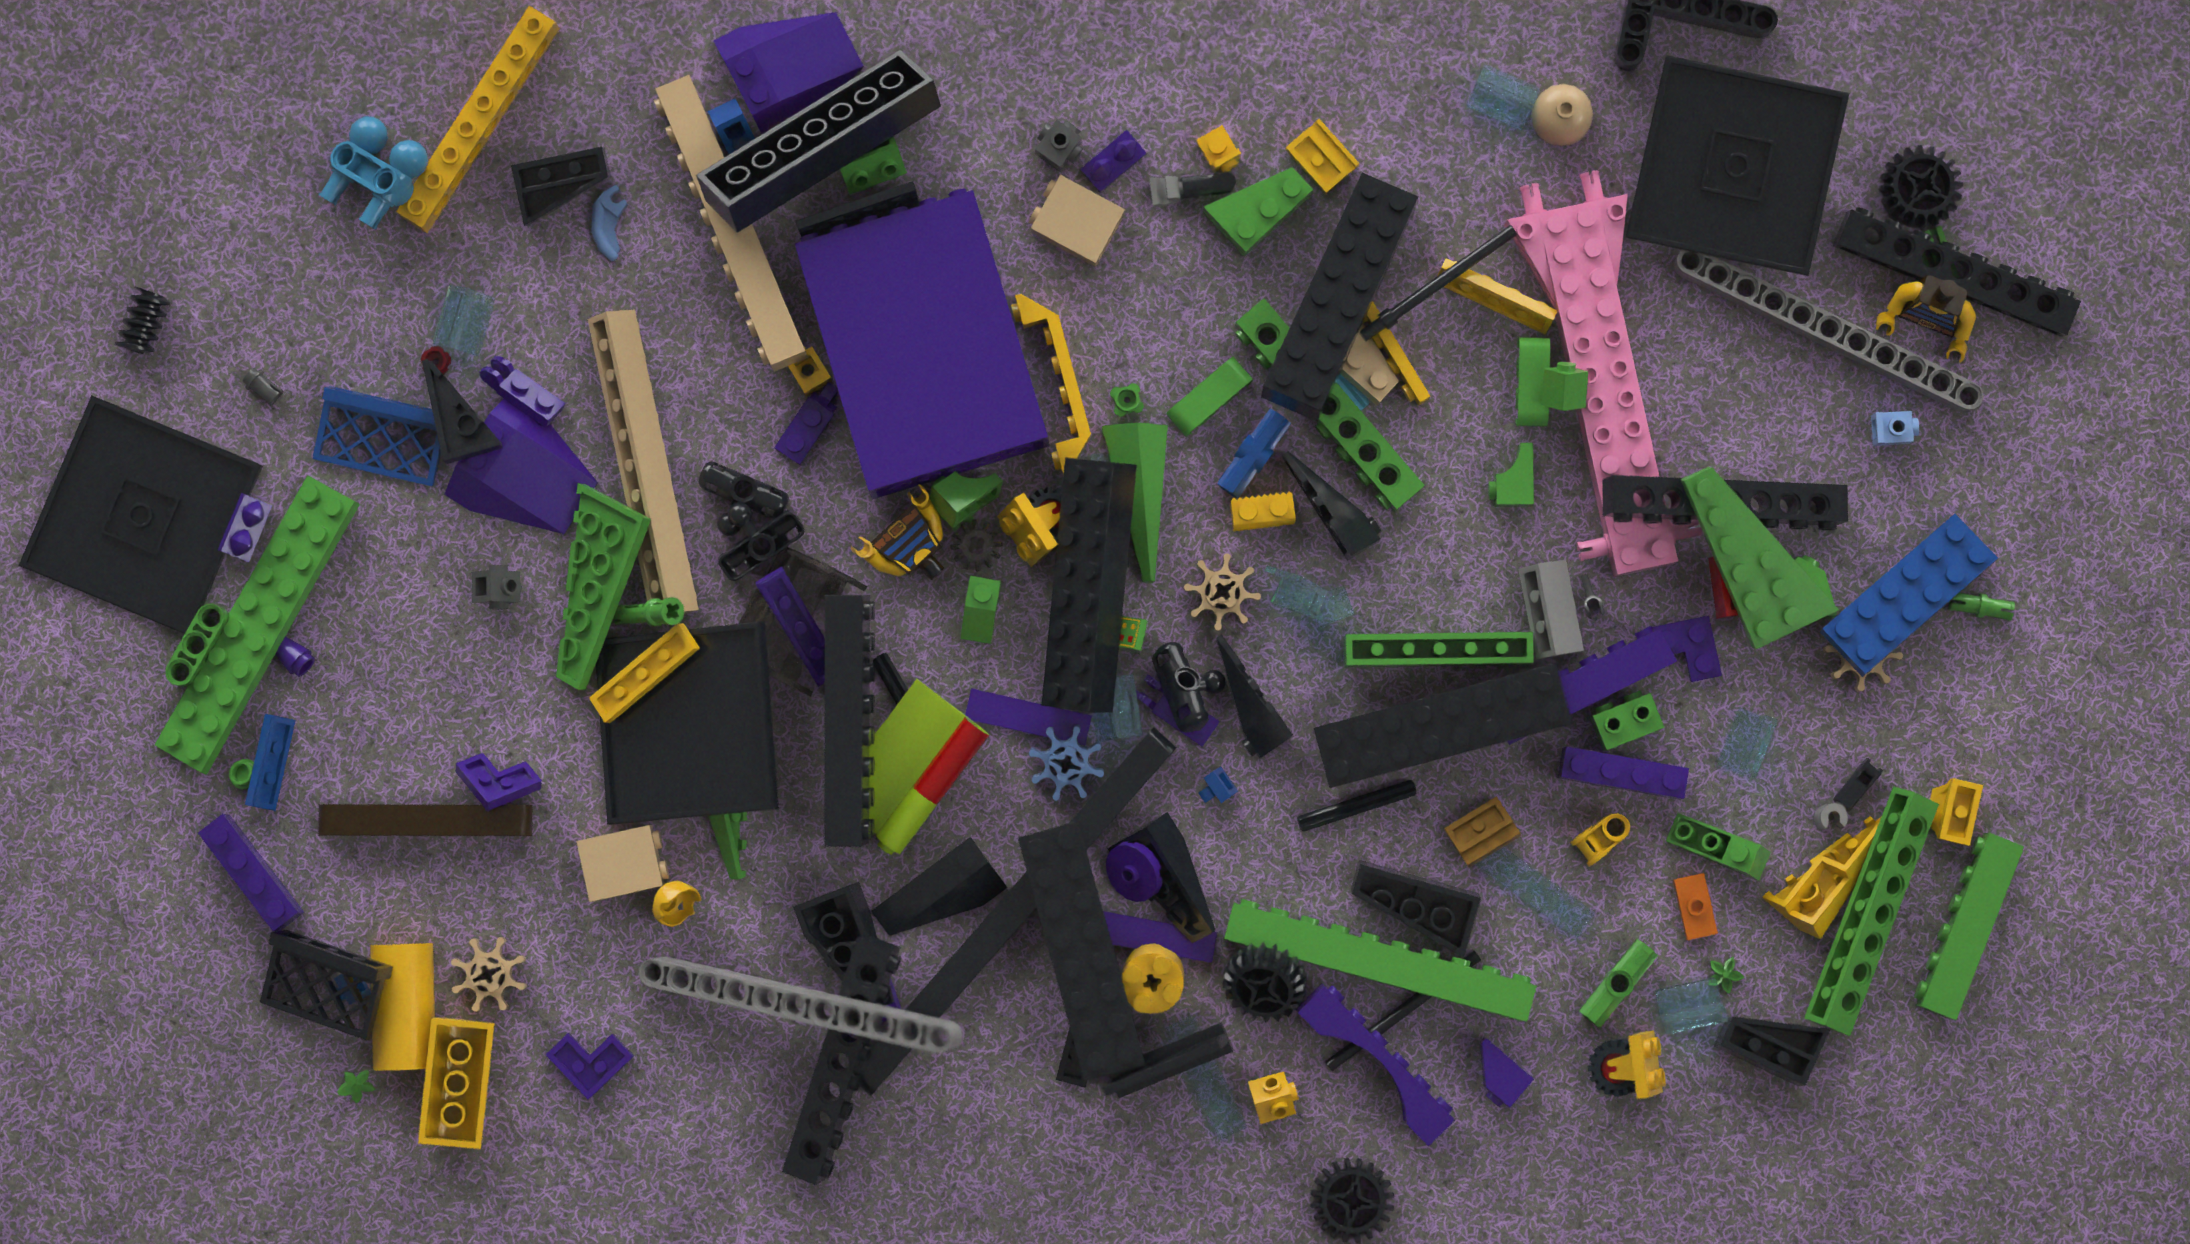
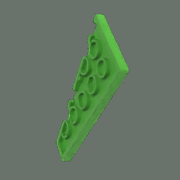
(596, 577)

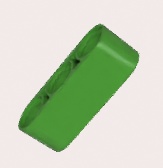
(1532, 359)
(1209, 396)
(184, 654)

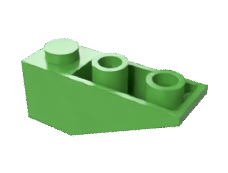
(1719, 846)

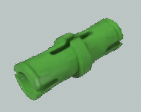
(1982, 606)

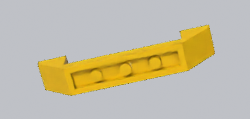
(1033, 314)

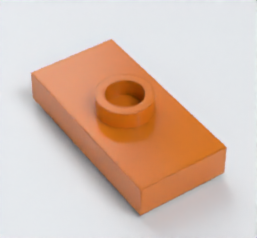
(1695, 906)

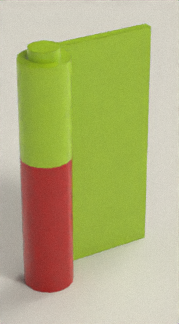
(917, 761)

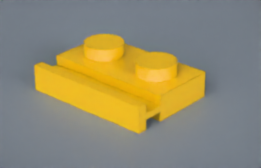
(1322, 156)

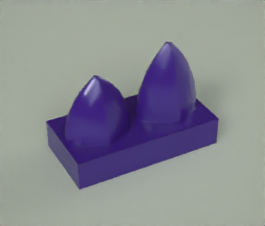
(1113, 161)
(245, 527)

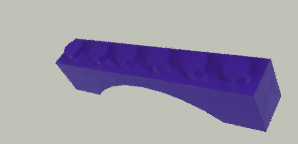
(1419, 1108)

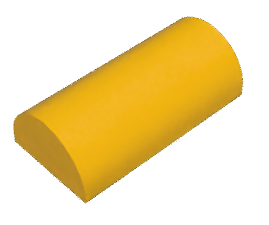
(404, 1008)
(456, 1082)

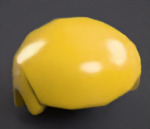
(669, 898)

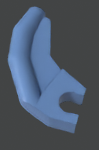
(604, 220)

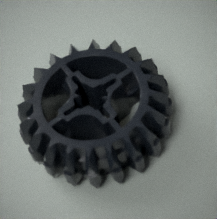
(1909, 179)
(1257, 984)
(1326, 1195)

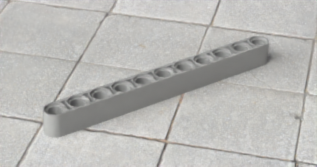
(1842, 331)
(813, 1004)

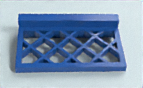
(377, 408)

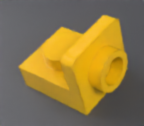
(1219, 150)

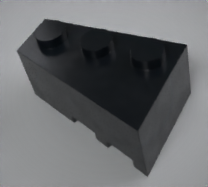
(556, 180)
(1774, 1047)

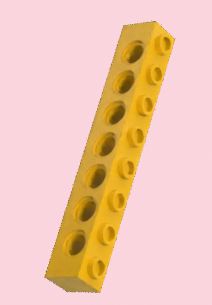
(478, 118)

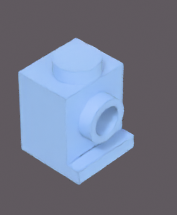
(1883, 428)

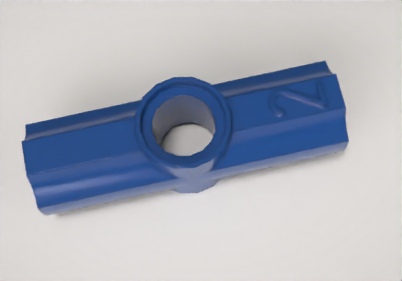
(1254, 453)

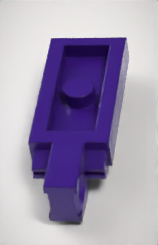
(808, 424)

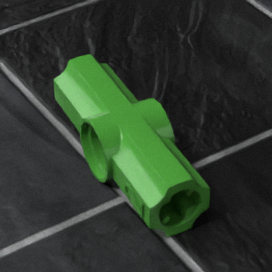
(1631, 967)

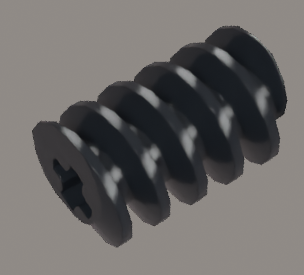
(143, 321)

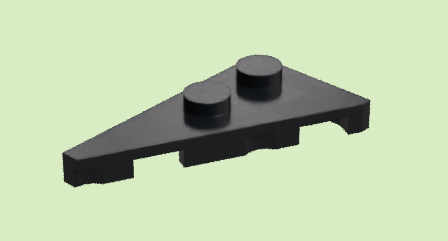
(458, 426)

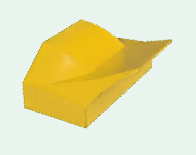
(1956, 810)

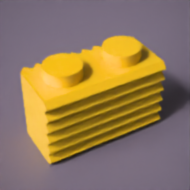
(1262, 511)

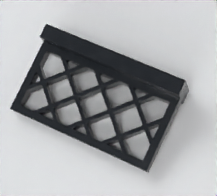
(852, 212)
(324, 957)
(1171, 1060)

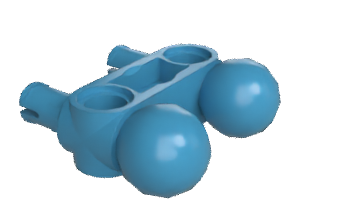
(355, 162)

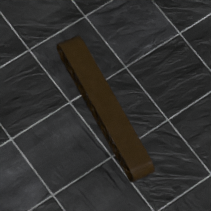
(424, 820)

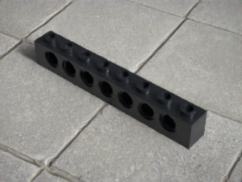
(2062, 304)
(1830, 501)
(800, 1159)

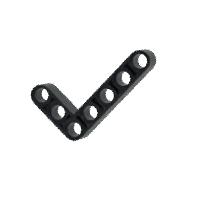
(1686, 13)

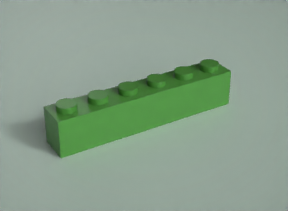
(1438, 649)
(1969, 925)

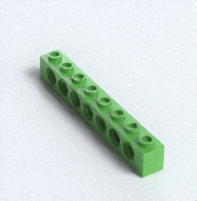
(1406, 485)
(1871, 911)

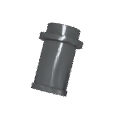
(262, 386)

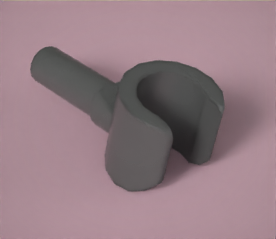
(1591, 599)

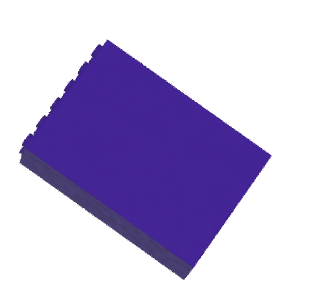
(921, 343)

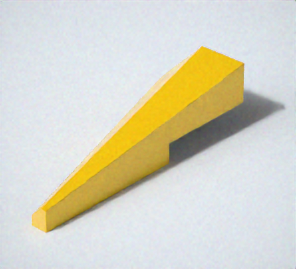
(1820, 892)

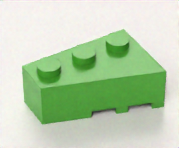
(1258, 209)

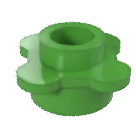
(1132, 392)

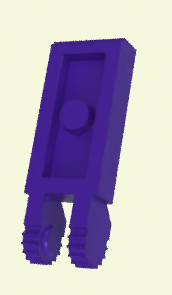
(521, 391)
(1164, 712)

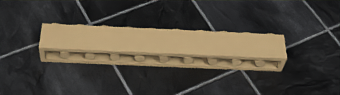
(742, 250)
(642, 455)

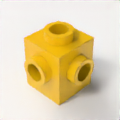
(1273, 1097)

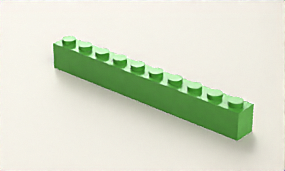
(1382, 962)

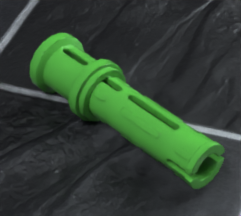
(654, 612)

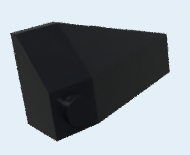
(1343, 520)
(1180, 886)
(948, 887)
(833, 926)

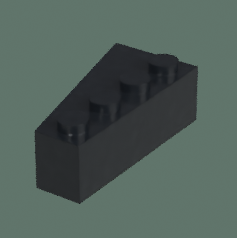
(1426, 905)

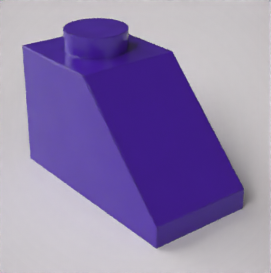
(1501, 1075)

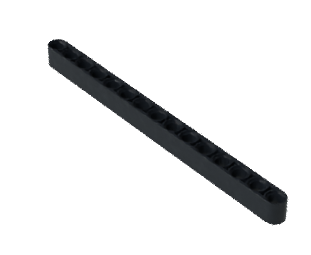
(1017, 905)

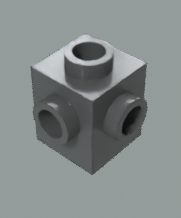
(1057, 155)
(496, 587)

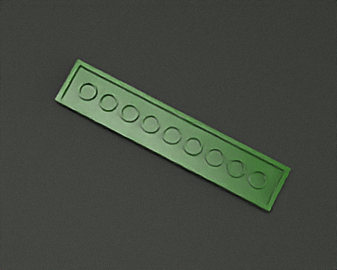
(257, 624)

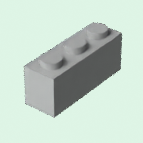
(1551, 609)

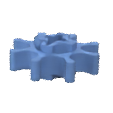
(1070, 749)

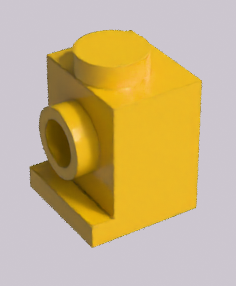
(815, 381)

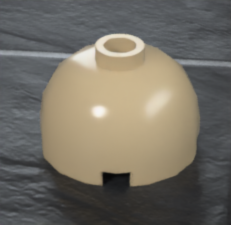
(1562, 115)

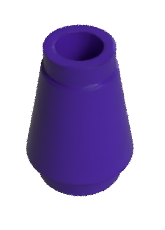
(295, 657)

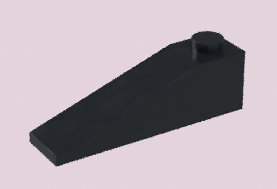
(1257, 717)

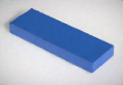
(270, 762)

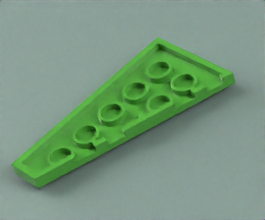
(1760, 575)

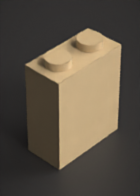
(1076, 220)
(622, 863)

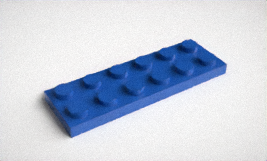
(1908, 595)

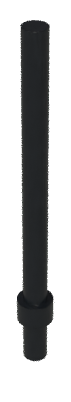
(1389, 317)
(1389, 1021)

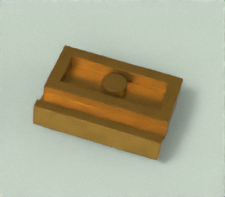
(1482, 832)

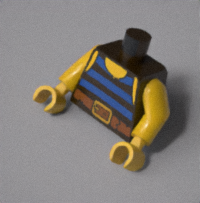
(1936, 306)
(908, 541)

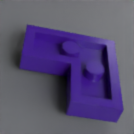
(1698, 644)
(496, 787)
(587, 1070)

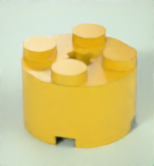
(1164, 965)

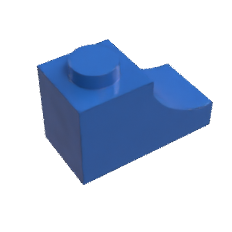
(731, 125)

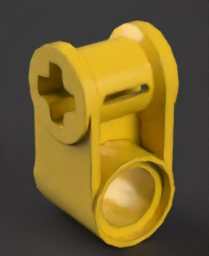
(1600, 838)

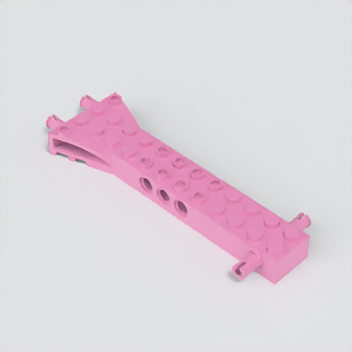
(1577, 265)

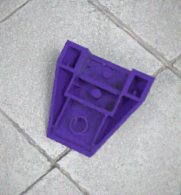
(788, 64)
(527, 479)

